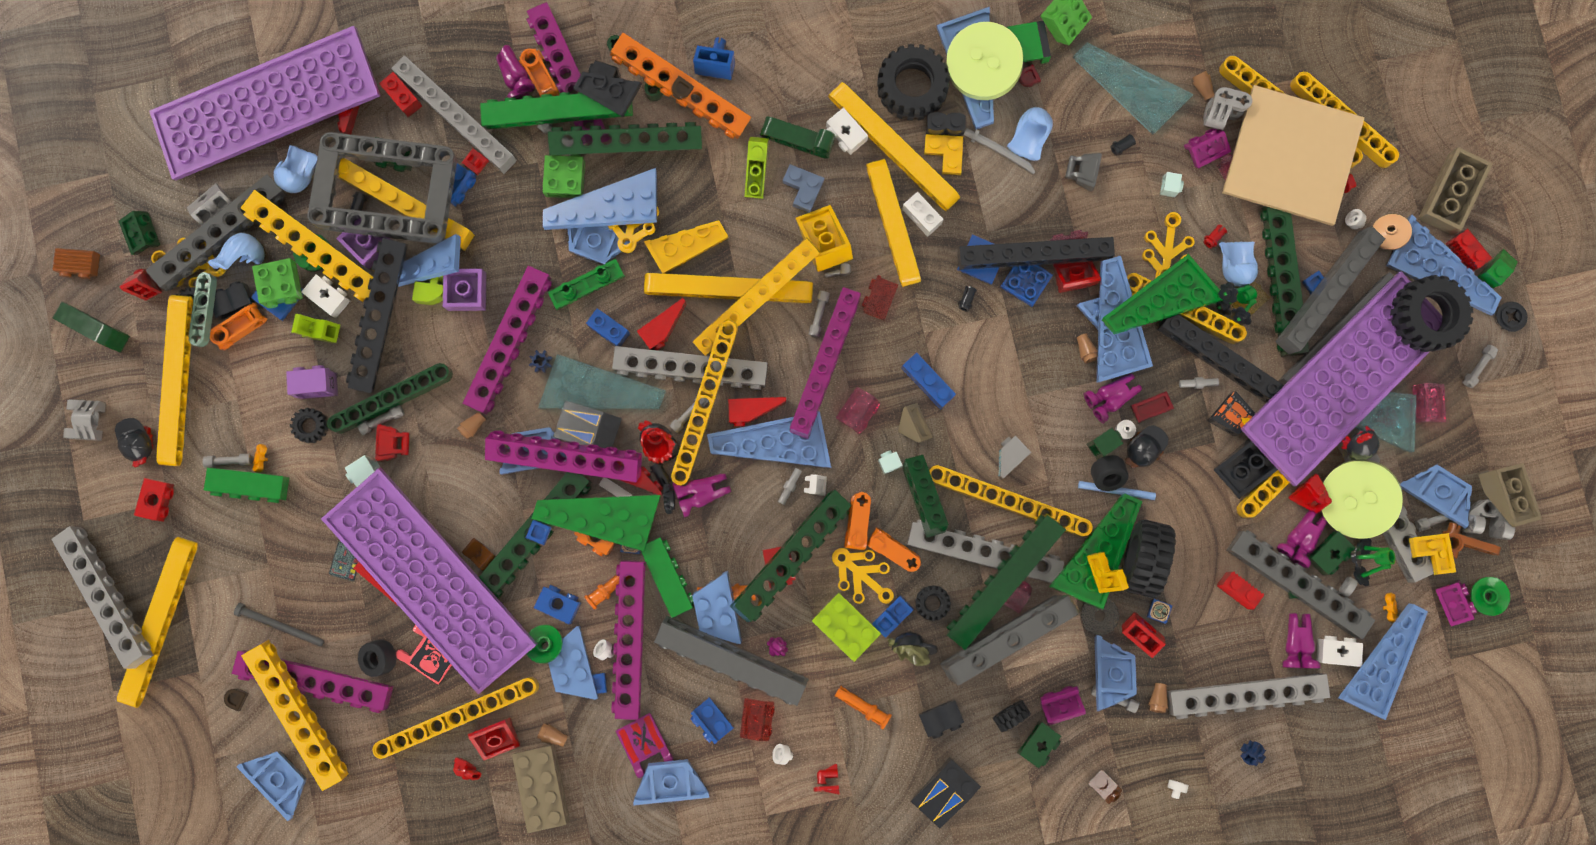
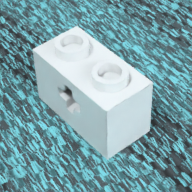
(843, 121)
(922, 214)
(316, 292)
(1350, 655)

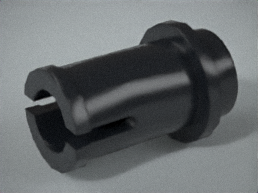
(1123, 144)
(358, 201)
(967, 298)
(660, 473)

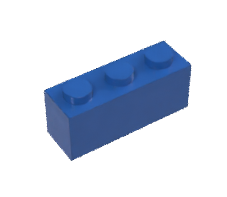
(928, 381)

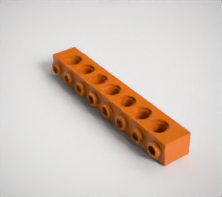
(643, 55)

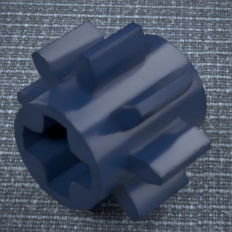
(535, 360)
(1253, 753)

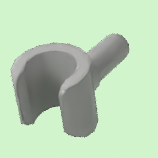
(845, 270)

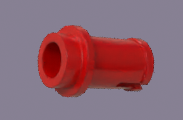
(1212, 239)

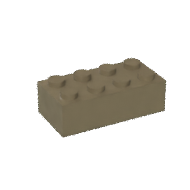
(1455, 191)
(540, 788)

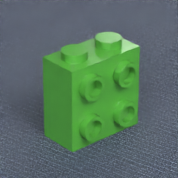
(1066, 19)
(563, 176)
(277, 283)

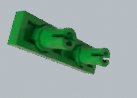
(586, 284)

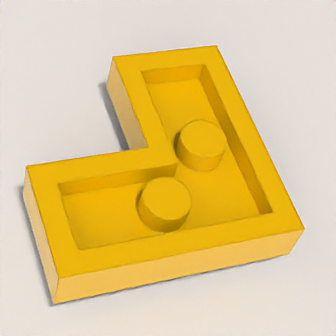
(950, 148)
(1438, 548)
(1106, 579)

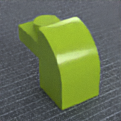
(428, 293)
(315, 328)

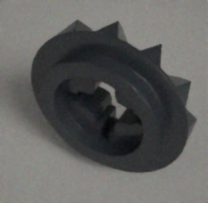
(1520, 316)
(669, 498)

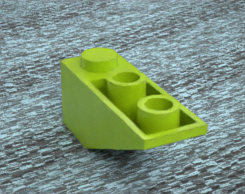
(756, 167)

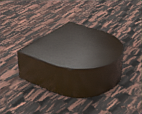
(681, 88)
(235, 699)

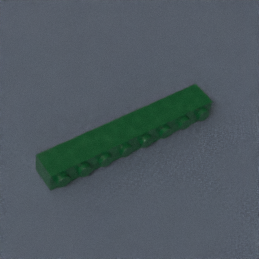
(1005, 581)

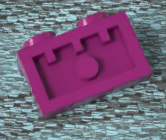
(1208, 147)
(1455, 603)

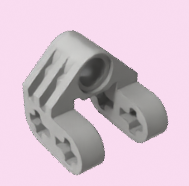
(1221, 109)
(84, 420)
(1499, 526)

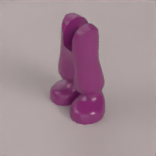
(514, 74)
(1114, 394)
(702, 490)
(1304, 535)
(1300, 640)

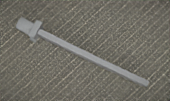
(975, 136)

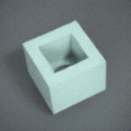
(1171, 184)
(889, 462)

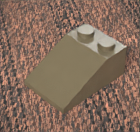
(1511, 494)

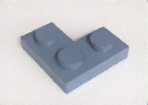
(807, 184)

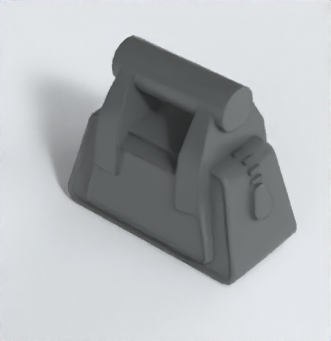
(1088, 170)

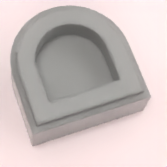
(1347, 587)

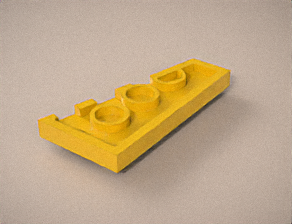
(685, 245)

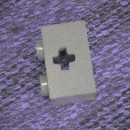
(209, 204)

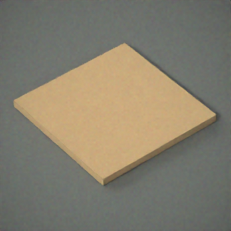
(1293, 155)

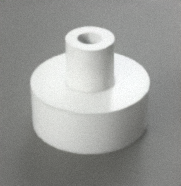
(1355, 219)
(1131, 429)
(603, 650)
(782, 754)
(1177, 787)

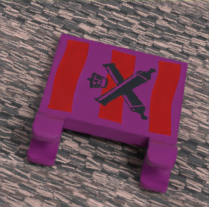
(641, 741)

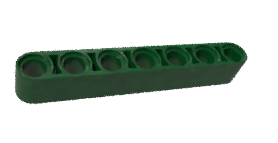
(381, 398)

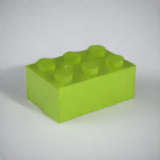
(846, 627)

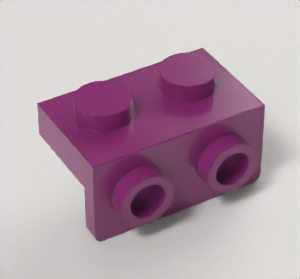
(1062, 705)

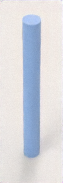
(1132, 492)

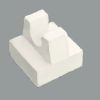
(817, 485)

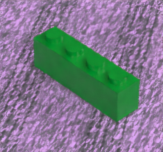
(247, 484)
(667, 578)

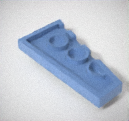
(433, 262)

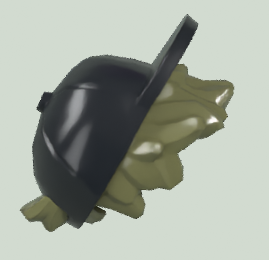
(912, 647)

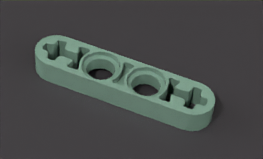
(199, 309)

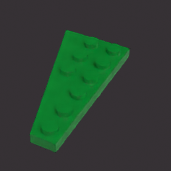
(1171, 293)
(613, 519)
(1108, 537)

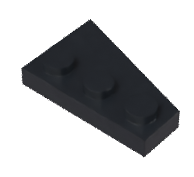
(608, 91)

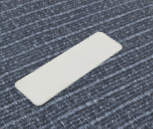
(613, 488)

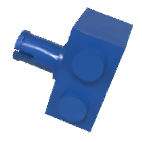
(714, 61)

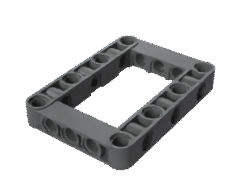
(378, 223)
(997, 647)

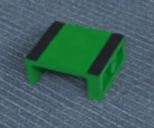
(1033, 41)

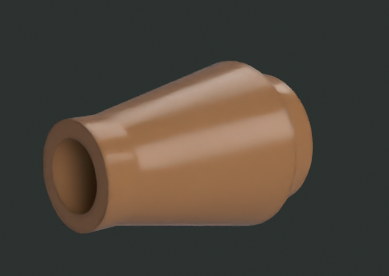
(1204, 85)
(1087, 349)
(471, 425)
(1158, 701)
(551, 735)

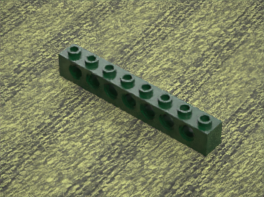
(692, 141)
(1288, 270)
(509, 551)
(742, 604)

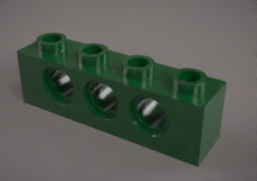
(925, 496)

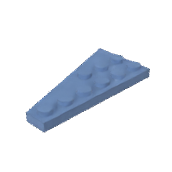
(980, 110)
(616, 204)
(1429, 256)
(1126, 350)
(773, 443)
(1381, 674)

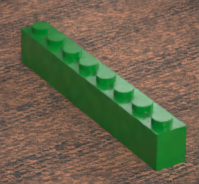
(543, 110)

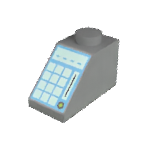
(1011, 455)

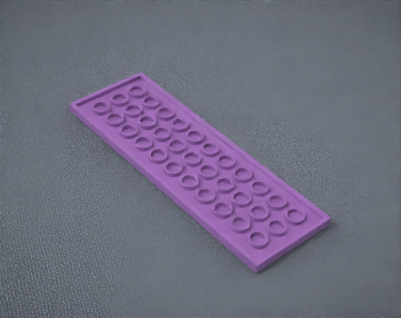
(264, 103)
(1337, 387)
(429, 580)

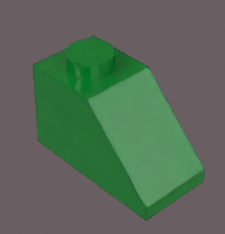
(1498, 269)

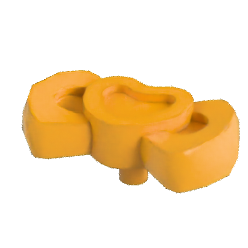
(259, 458)
(1391, 607)

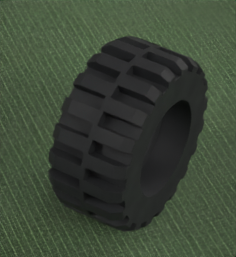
(918, 59)
(1454, 308)
(1149, 558)

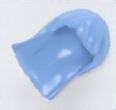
(1031, 133)
(296, 170)
(236, 246)
(1239, 262)

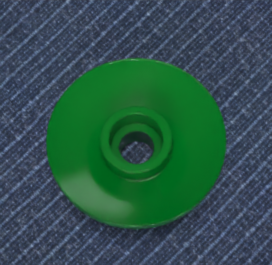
(1498, 593)
(541, 635)

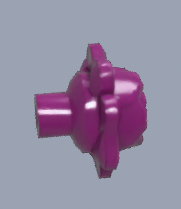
(777, 646)

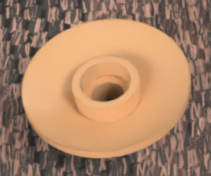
(1397, 238)

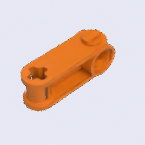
(538, 72)
(237, 326)
(858, 520)
(894, 550)

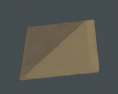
(913, 424)

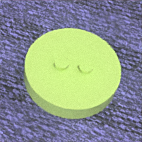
(985, 60)
(1363, 499)

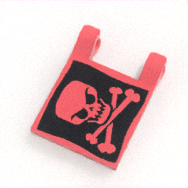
(426, 659)

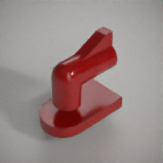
(831, 772)

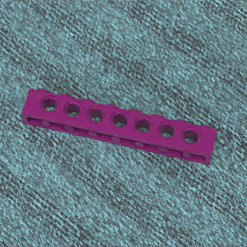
(542, 15)
(531, 278)
(825, 363)
(554, 460)
(380, 692)
(631, 709)

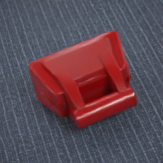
(388, 443)
(1311, 494)

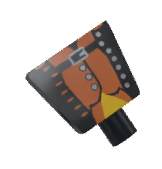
(1232, 414)

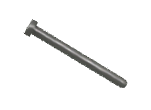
(241, 610)

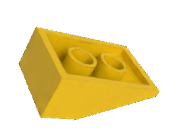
(827, 235)

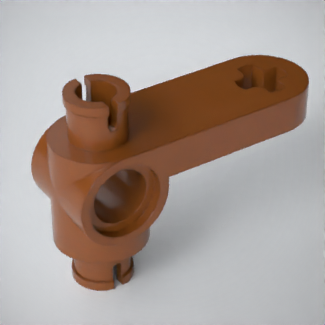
(1461, 541)

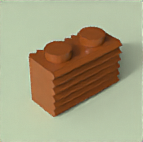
(76, 262)

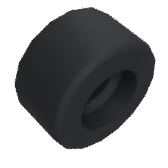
(1109, 473)
(386, 657)

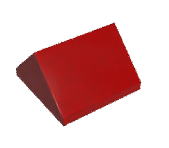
(1076, 276)
(495, 739)

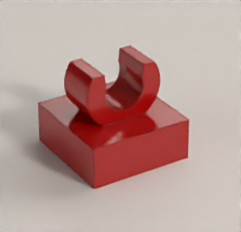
(475, 161)

